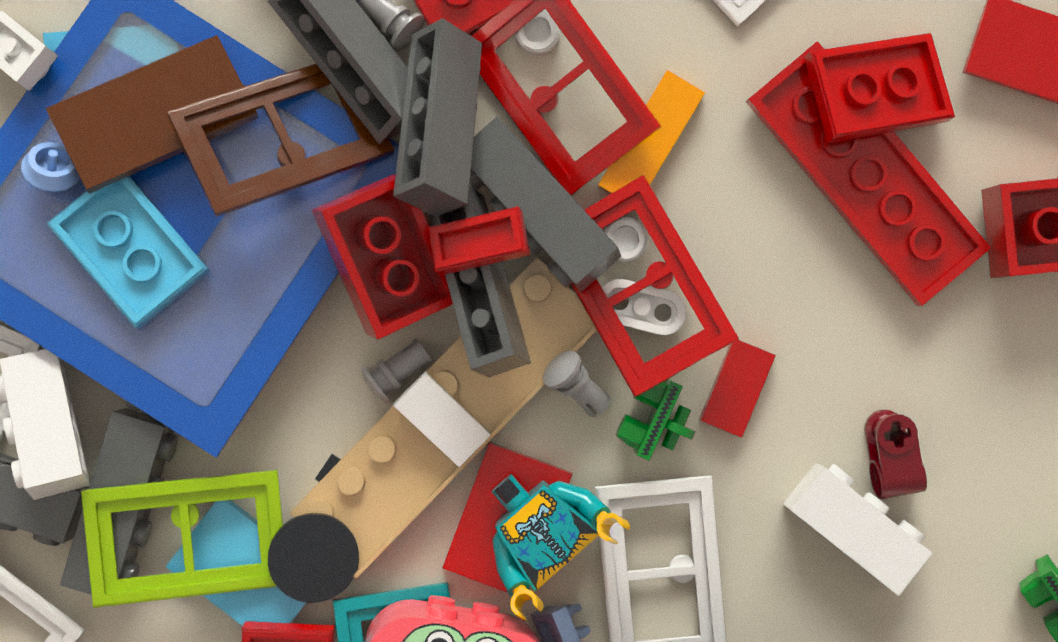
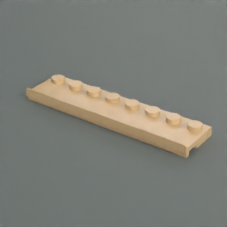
(398, 469)

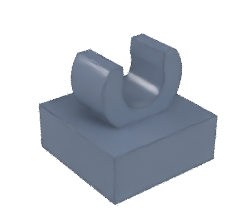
(556, 625)

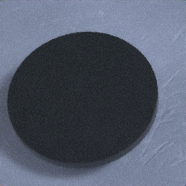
(313, 557)

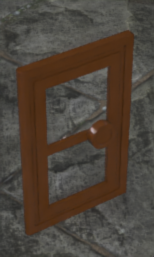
(295, 168)

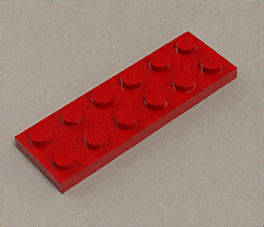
(874, 188)

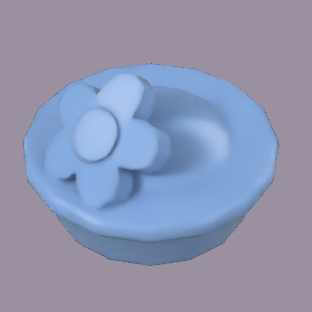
(49, 167)

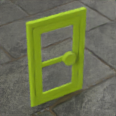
(183, 495)

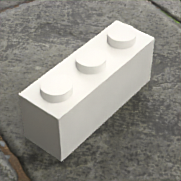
(42, 424)
(859, 526)

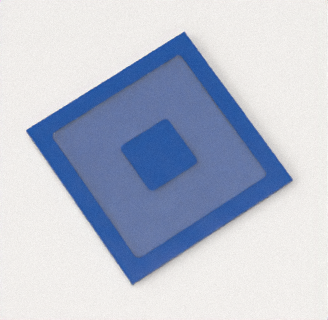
(267, 262)

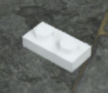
(22, 54)

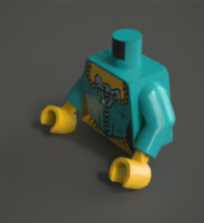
(544, 533)

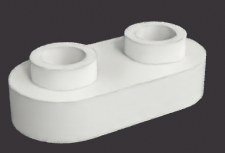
(641, 307)

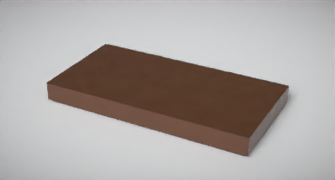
(125, 120)

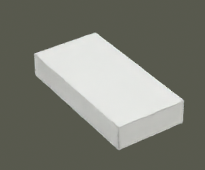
(442, 419)

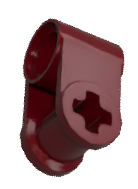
(897, 462)

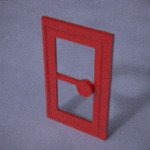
(525, 112)
(660, 275)

